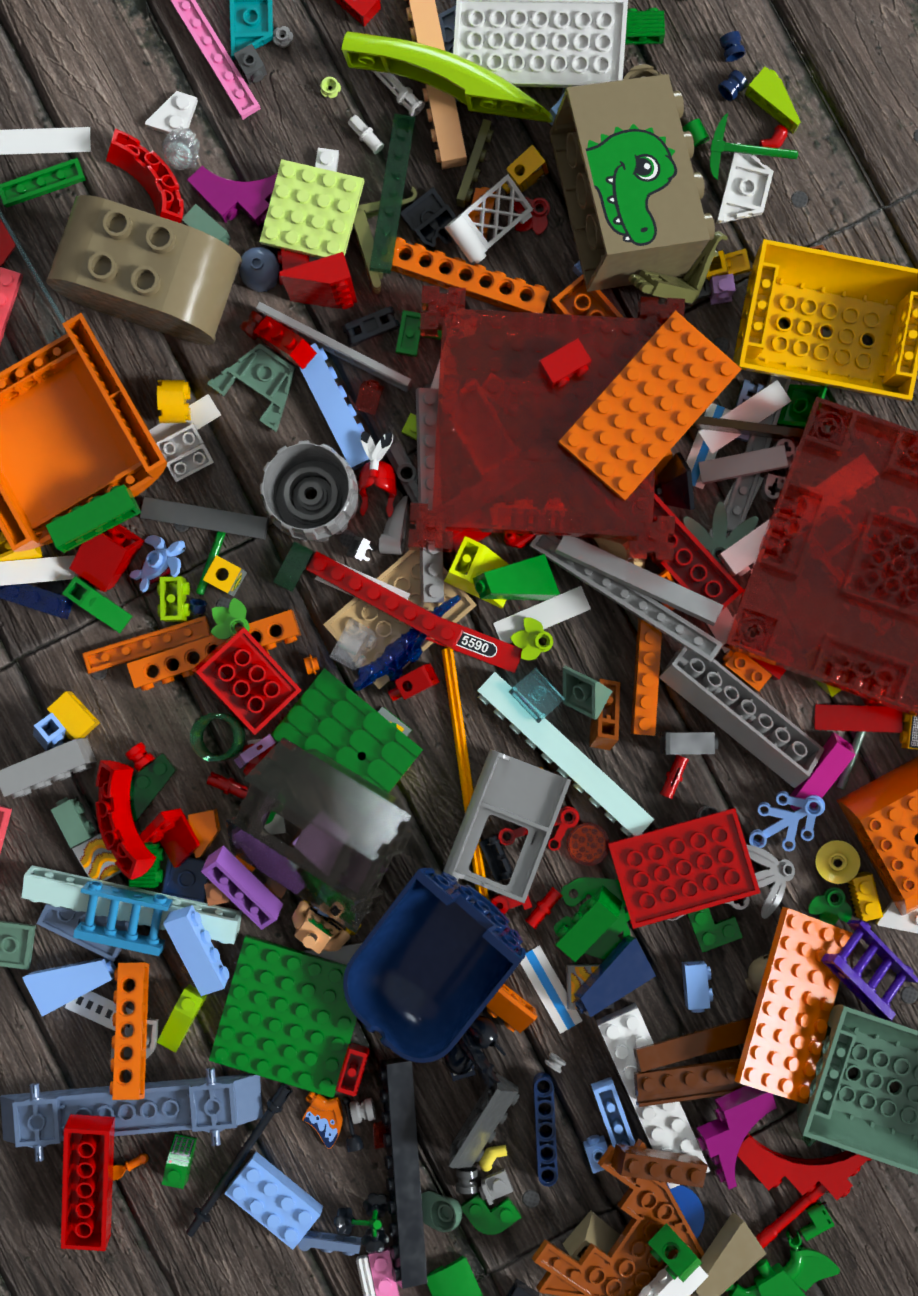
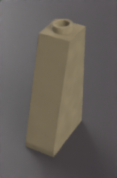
(729, 1257)

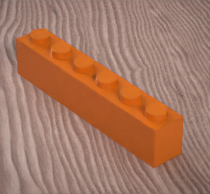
(646, 679)

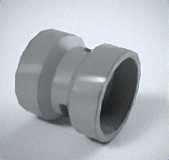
(364, 1110)

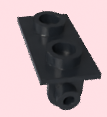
(496, 858)

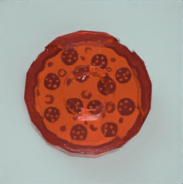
(588, 844)

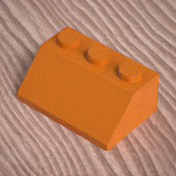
(512, 1009)

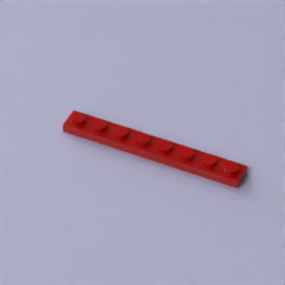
(385, 600)

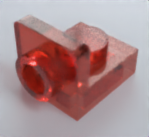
(369, 396)

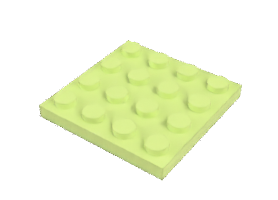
(311, 210)

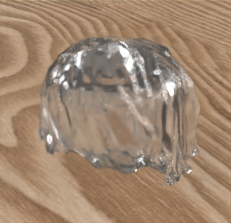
(181, 149)

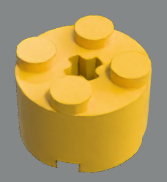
(172, 401)

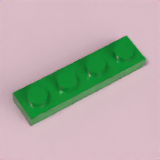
(41, 182)

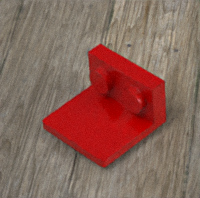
(174, 835)

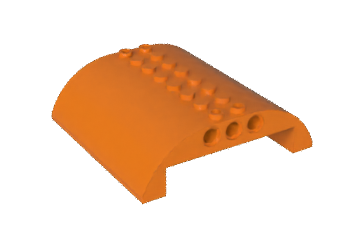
(67, 436)

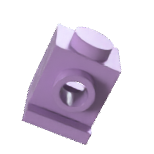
(722, 289)

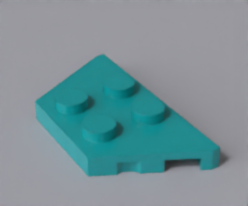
(250, 23)

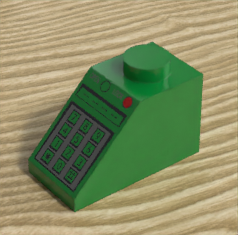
(179, 1161)

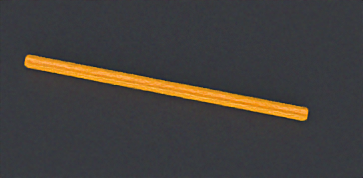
(461, 751)

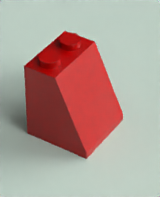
(106, 557)

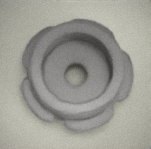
(282, 42)

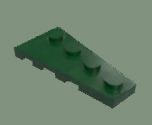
(148, 784)

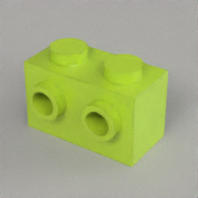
(173, 599)

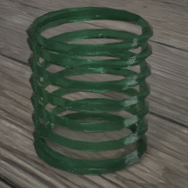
(197, 742)

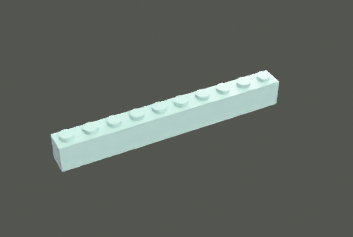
(567, 757)
(65, 891)

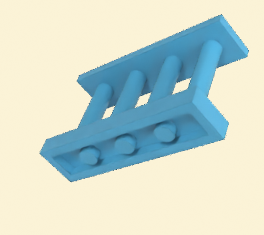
(117, 938)

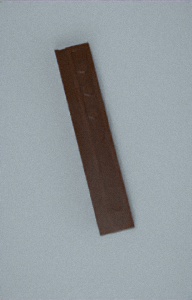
(686, 1082)

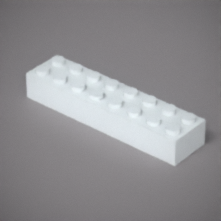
(663, 1123)

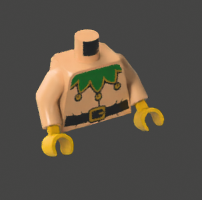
(317, 930)

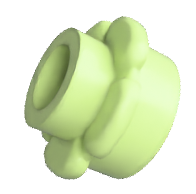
(326, 83)

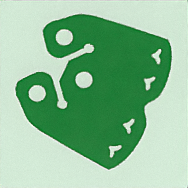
(609, 939)

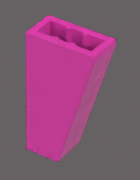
(831, 764)

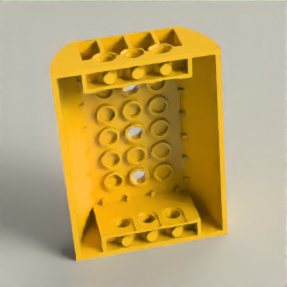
(838, 293)

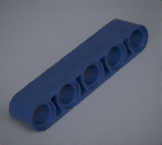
(545, 1139)

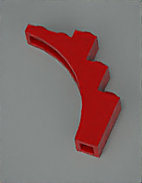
(802, 1173)

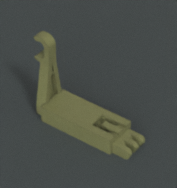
(365, 239)
(674, 287)

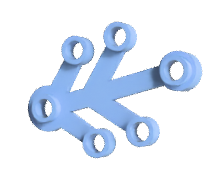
(789, 819)

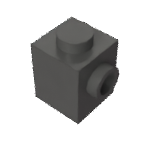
(250, 64)

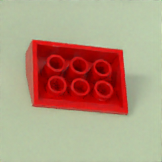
(321, 283)
(246, 680)

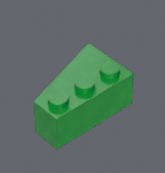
(589, 923)

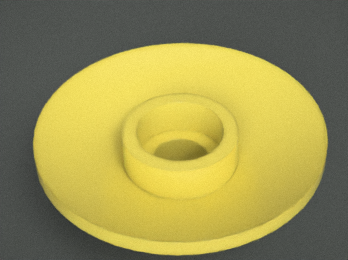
(837, 851)

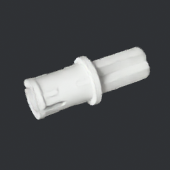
(365, 134)

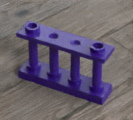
(852, 977)

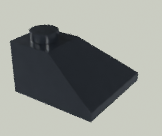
(675, 483)

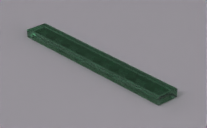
(392, 193)

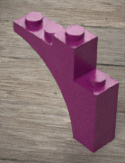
(230, 196)
(736, 1117)

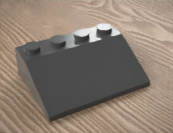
(482, 1122)

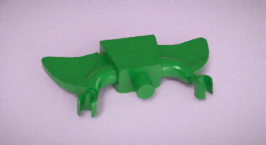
(801, 1272)

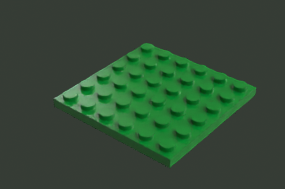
(285, 1017)

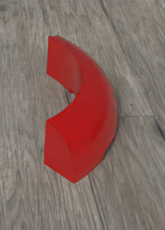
(149, 172)
(116, 820)

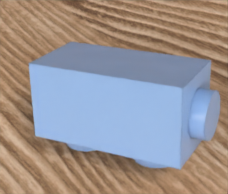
(49, 732)
(696, 988)

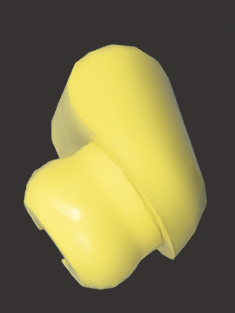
(490, 1155)

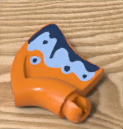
(325, 1117)

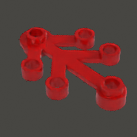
(563, 826)

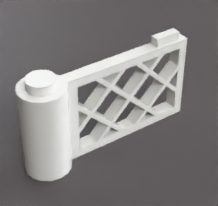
(470, 238)

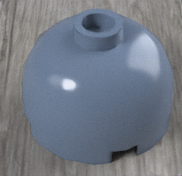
(259, 269)

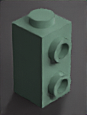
(202, 221)
(73, 822)

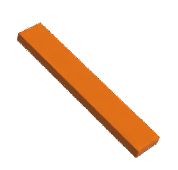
(146, 644)

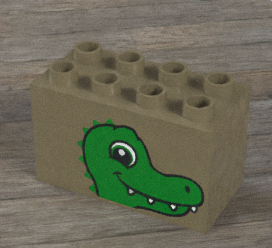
(629, 180)

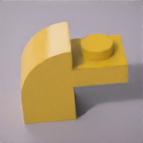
(730, 263)

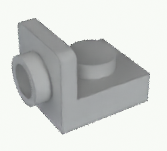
(495, 1186)

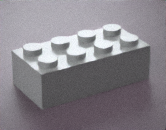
(47, 766)

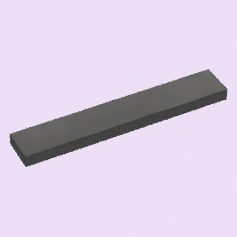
(204, 518)

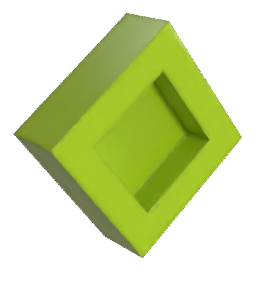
(410, 427)

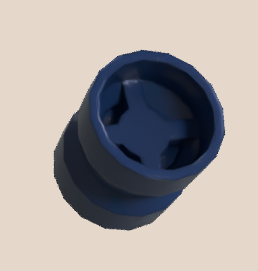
(732, 46)
(730, 87)

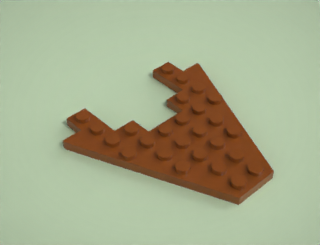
(629, 1262)

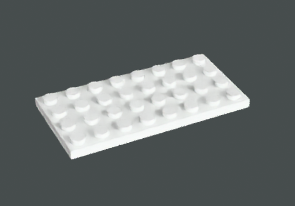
(544, 40)

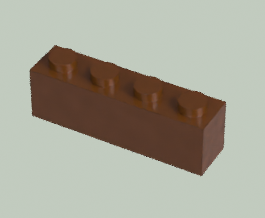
(659, 1165)

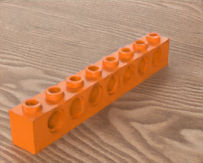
(478, 273)
(140, 668)

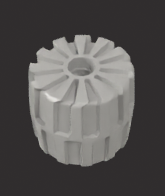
(303, 469)

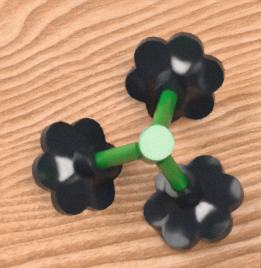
(375, 1235)

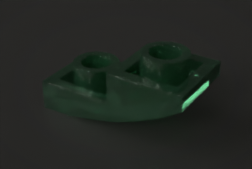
(293, 566)

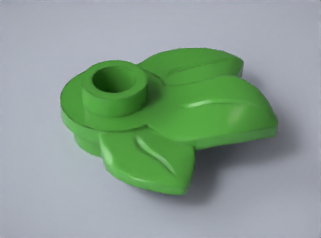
(228, 618)

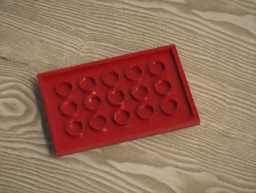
(684, 868)

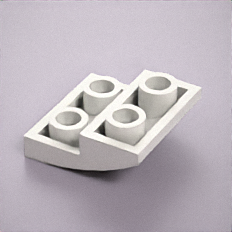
(184, 452)

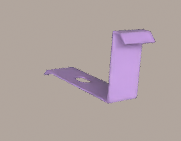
(252, 752)

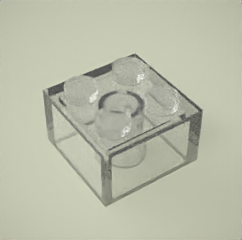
(353, 645)

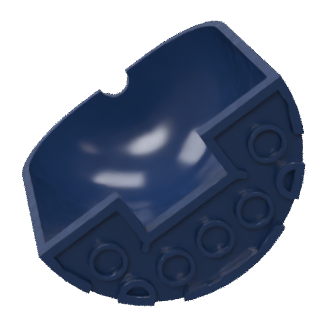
(431, 966)

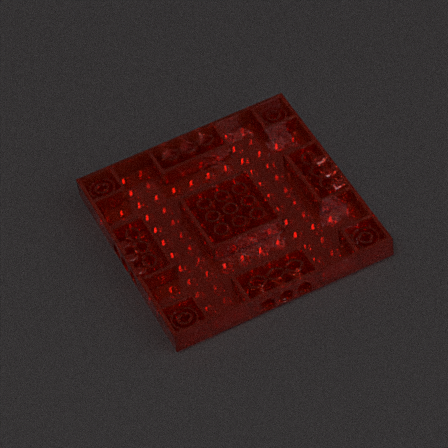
(841, 561)

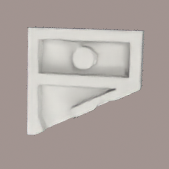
(173, 113)

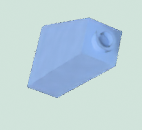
(65, 983)

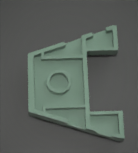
(264, 374)

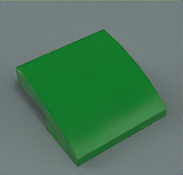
(453, 1280)

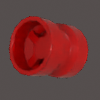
(139, 756)

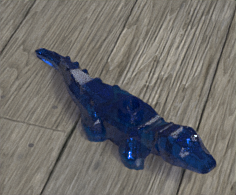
(398, 653)

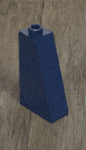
(614, 978)

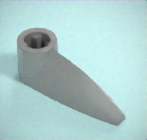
(394, 533)

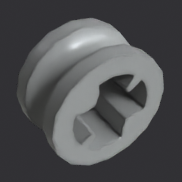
(555, 1062)

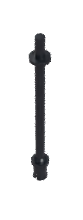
(274, 1106)

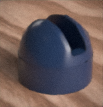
(197, 606)

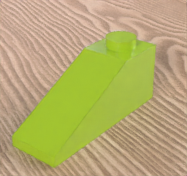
(770, 94)
(181, 1018)

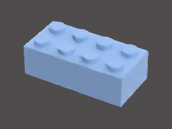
(274, 1200)

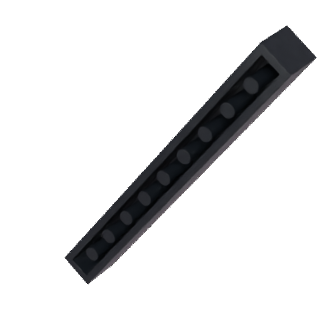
(403, 1172)

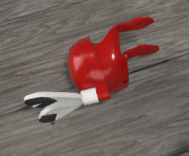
(377, 471)

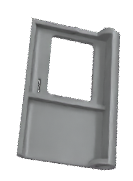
(521, 796)

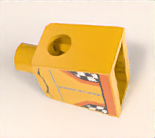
(530, 165)

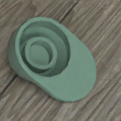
(440, 1212)

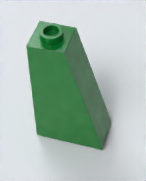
(518, 581)

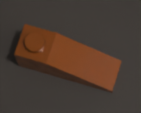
(605, 729)

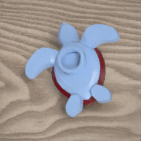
(159, 562)

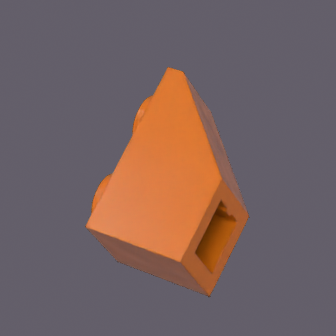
(206, 828)

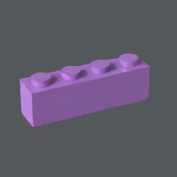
(242, 887)

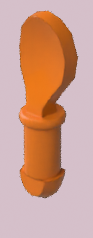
(119, 1170)

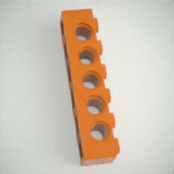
(137, 1041)

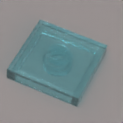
(536, 695)

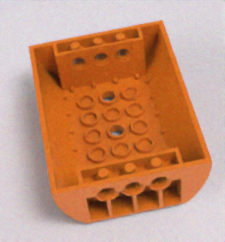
(886, 825)

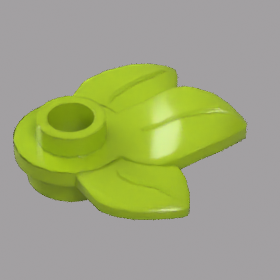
(529, 637)

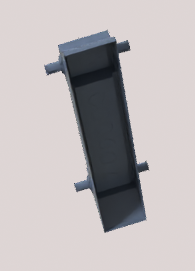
(168, 1106)

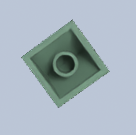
(584, 693)

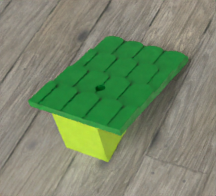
(342, 726)

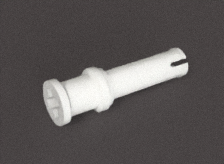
(403, 94)

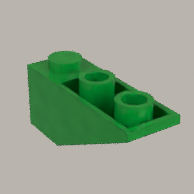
(97, 604)

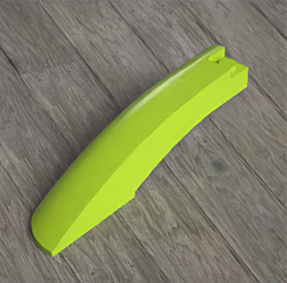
(443, 70)

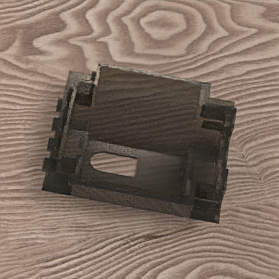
(344, 838)

